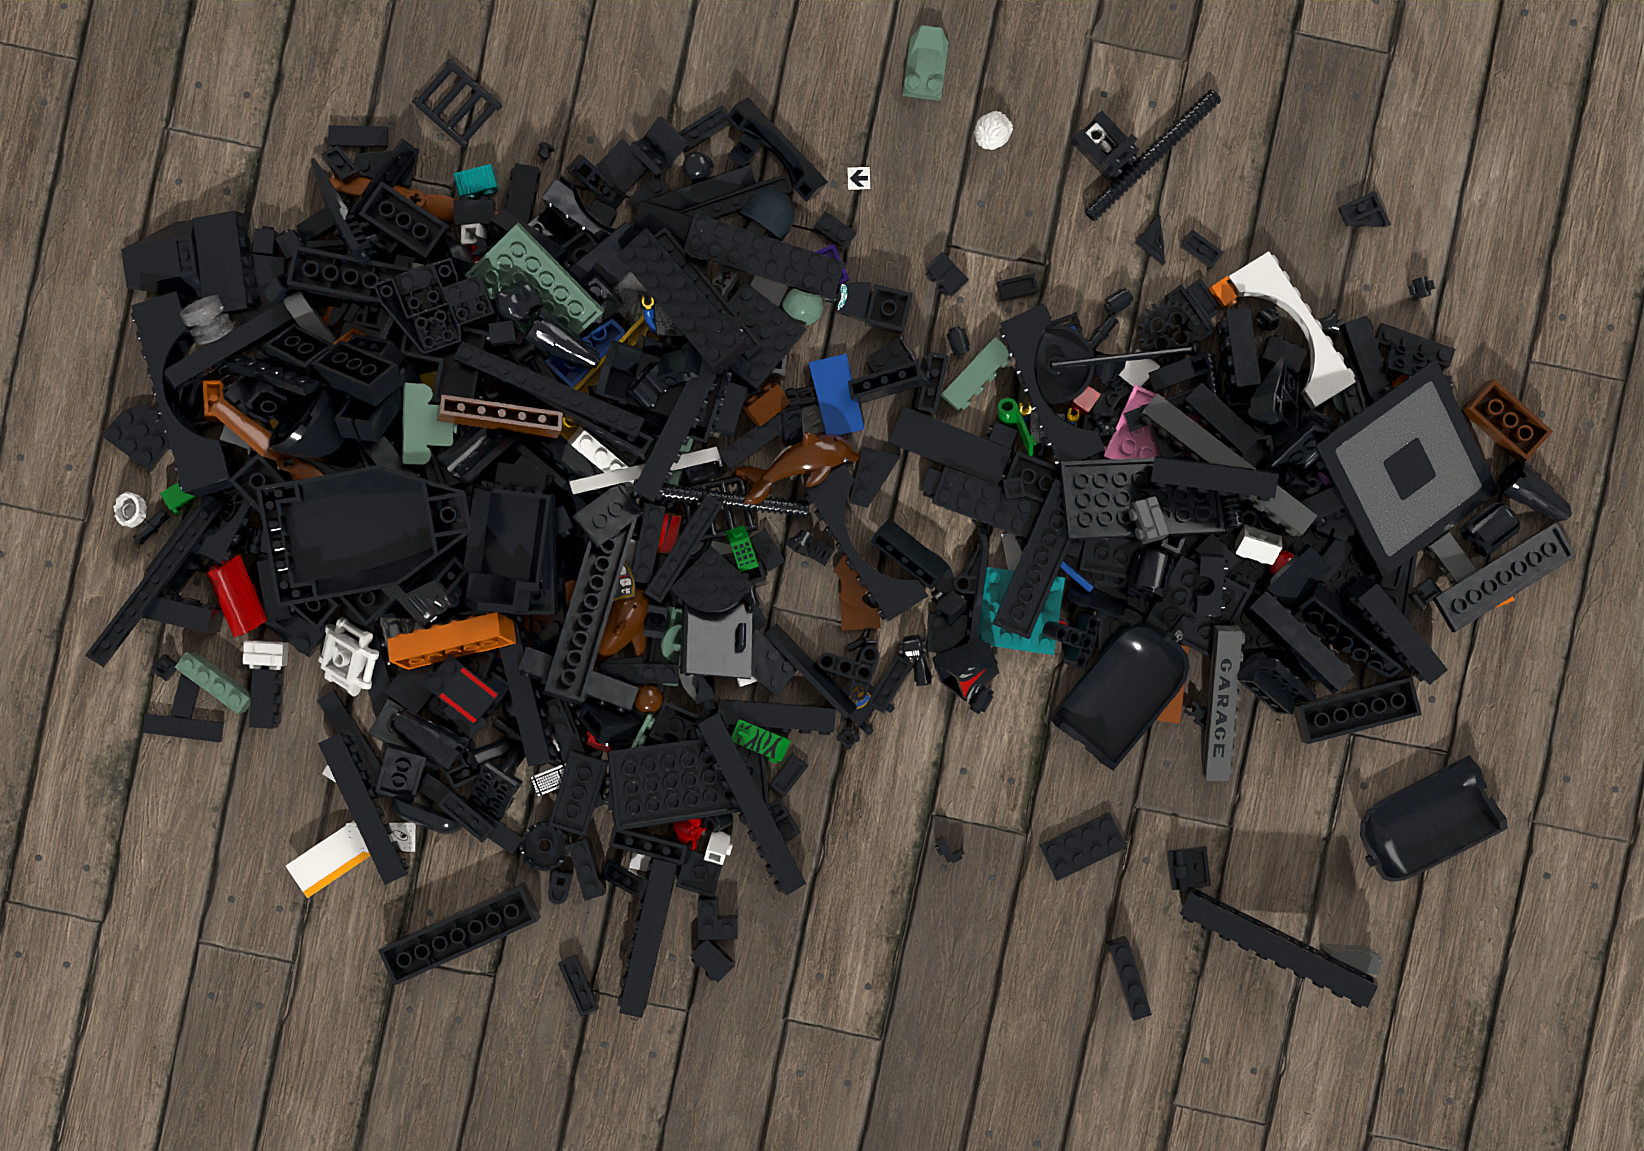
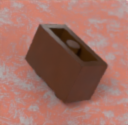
(766, 403)

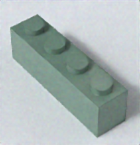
(976, 374)
(214, 681)

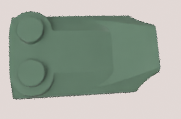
(926, 63)

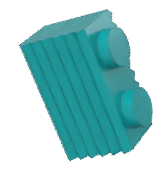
(476, 182)

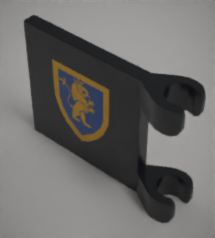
(862, 711)

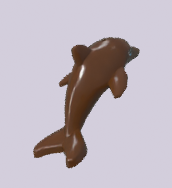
(811, 455)
(624, 625)

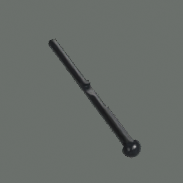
(1192, 350)

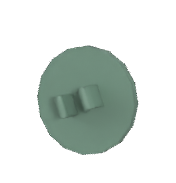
(672, 643)

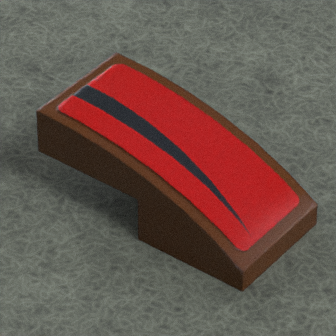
(669, 532)

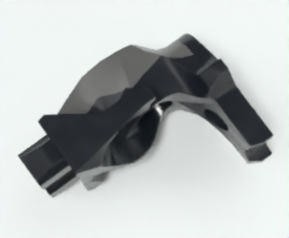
(700, 688)

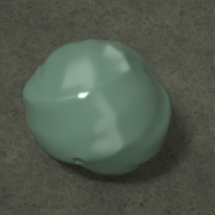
(803, 306)

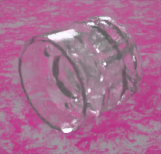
(207, 318)

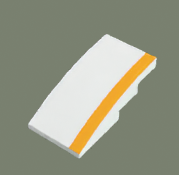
(326, 862)

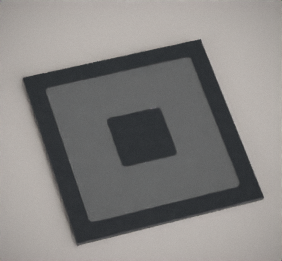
(1407, 468)

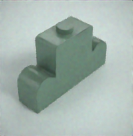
(421, 426)

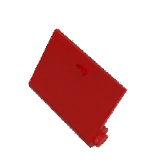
(236, 596)

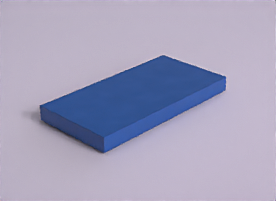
(830, 382)

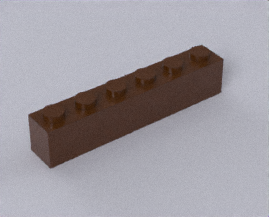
(499, 416)

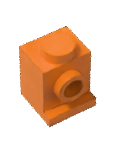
(1224, 293)

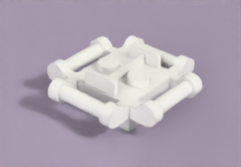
(346, 658)

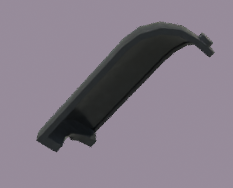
(1123, 692)
(1430, 822)

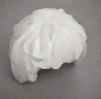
(993, 130)
(130, 509)

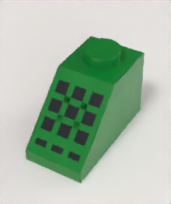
(742, 548)

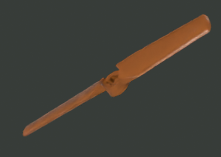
(437, 205)
(259, 438)

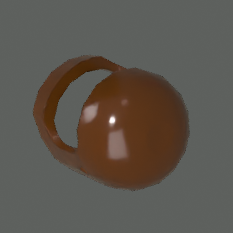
(648, 699)

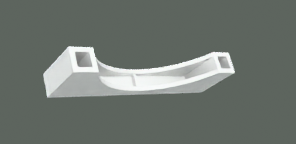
(1327, 371)

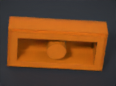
(212, 392)

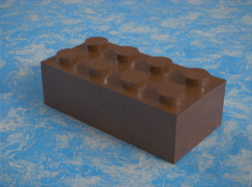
(1506, 420)

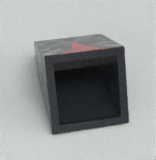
(966, 668)

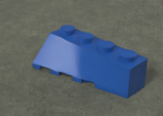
(599, 339)

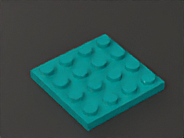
(995, 588)

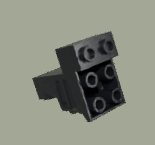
(430, 590)

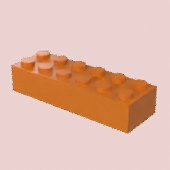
(454, 639)

